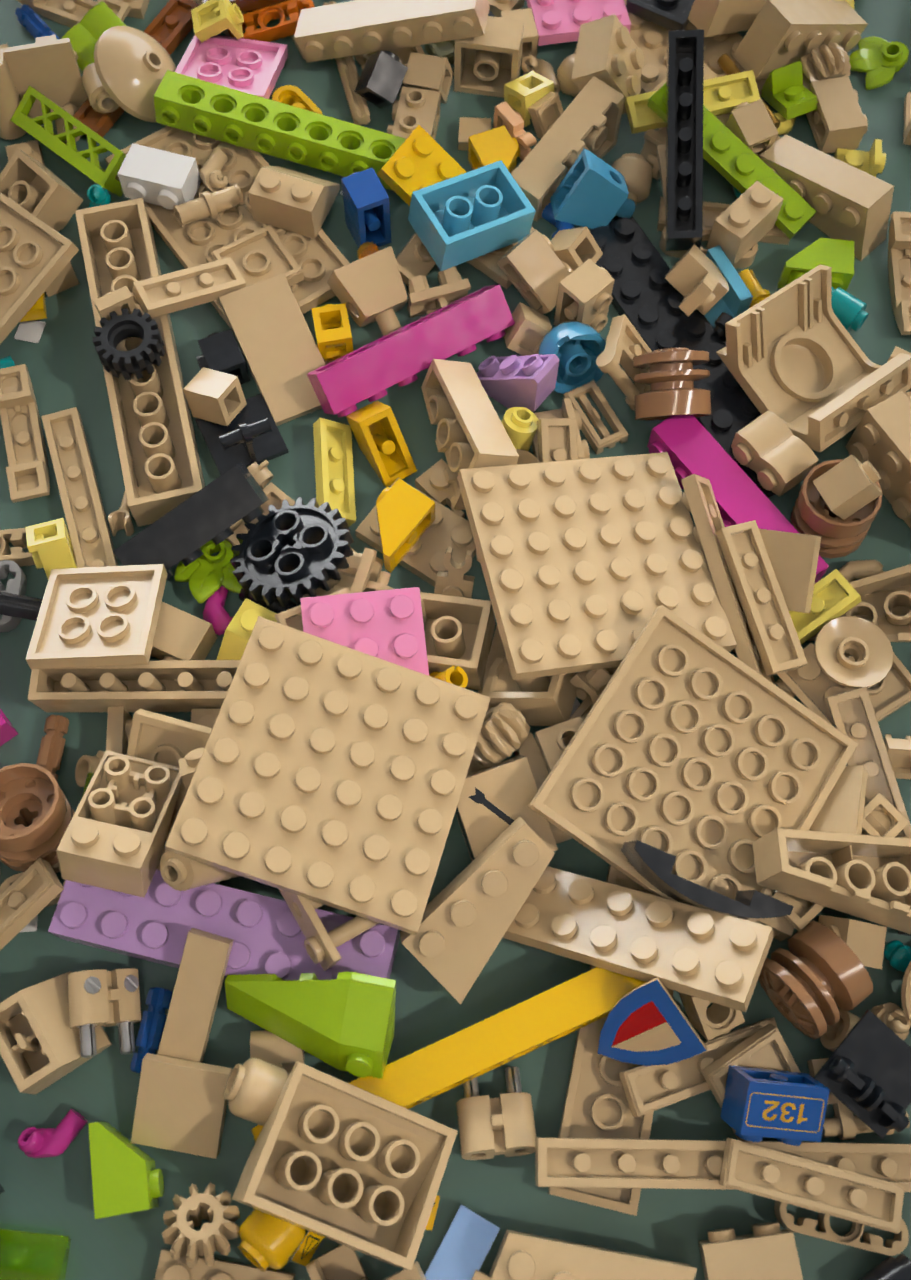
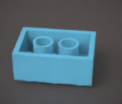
(470, 215)

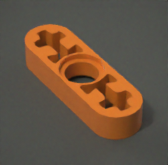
(278, 11)

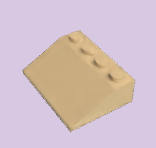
(347, 1166)

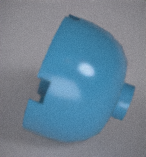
(577, 349)

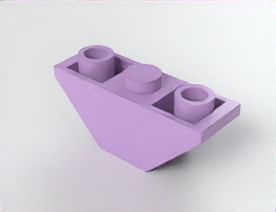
(519, 379)

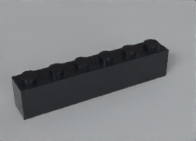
(684, 139)

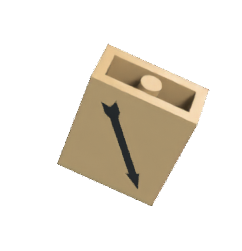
(494, 800)

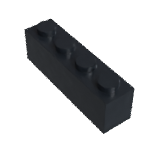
(197, 521)

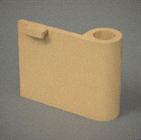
(47, 67)

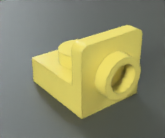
(216, 16)
(867, 161)

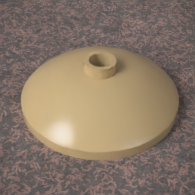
(131, 69)

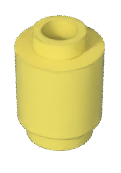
(520, 426)

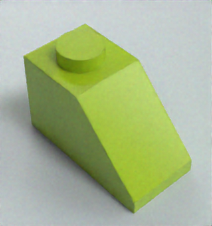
(121, 1174)

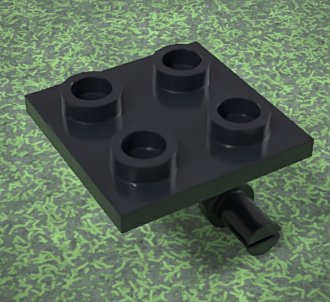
(247, 439)

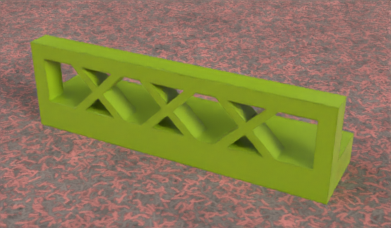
(68, 150)

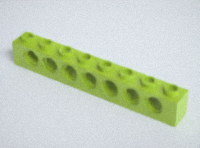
(271, 126)

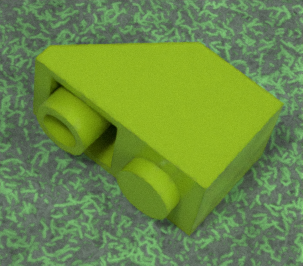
(824, 251)

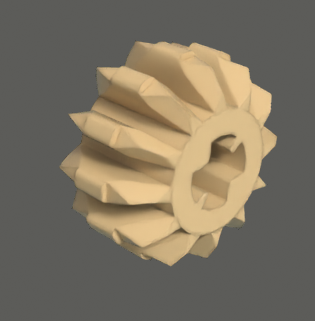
(825, 63)
(500, 734)
(189, 1214)

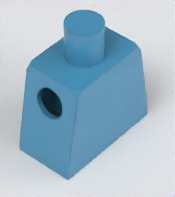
(591, 193)

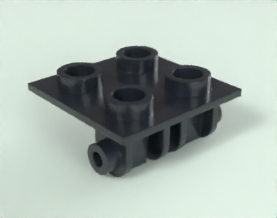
(871, 1075)

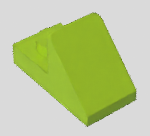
(786, 91)

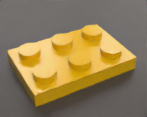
(418, 165)

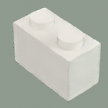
(159, 176)

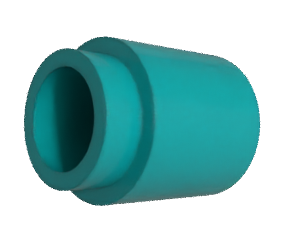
(848, 309)

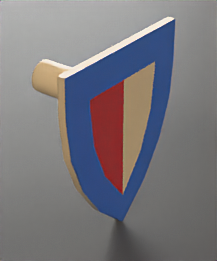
(648, 1029)

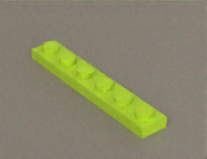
(742, 166)

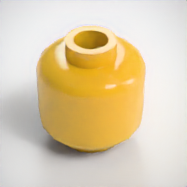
(269, 1240)

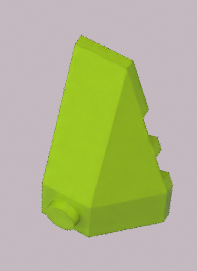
(336, 1020)

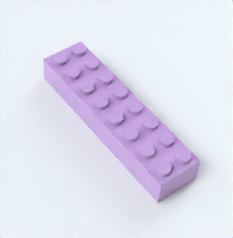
(261, 926)

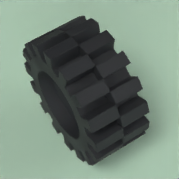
(125, 327)

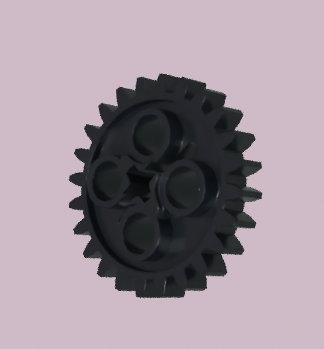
(292, 551)

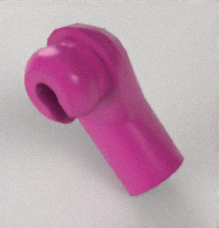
(215, 612)
(51, 1141)

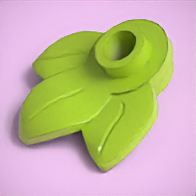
(878, 60)
(209, 572)

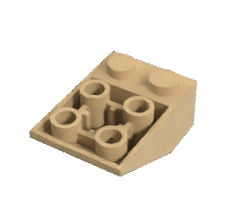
(120, 824)

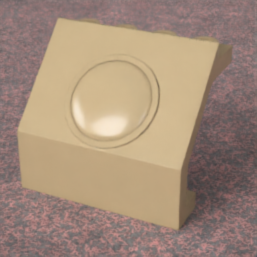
(805, 363)

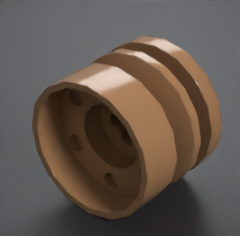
(671, 384)
(814, 517)
(31, 815)
(815, 979)

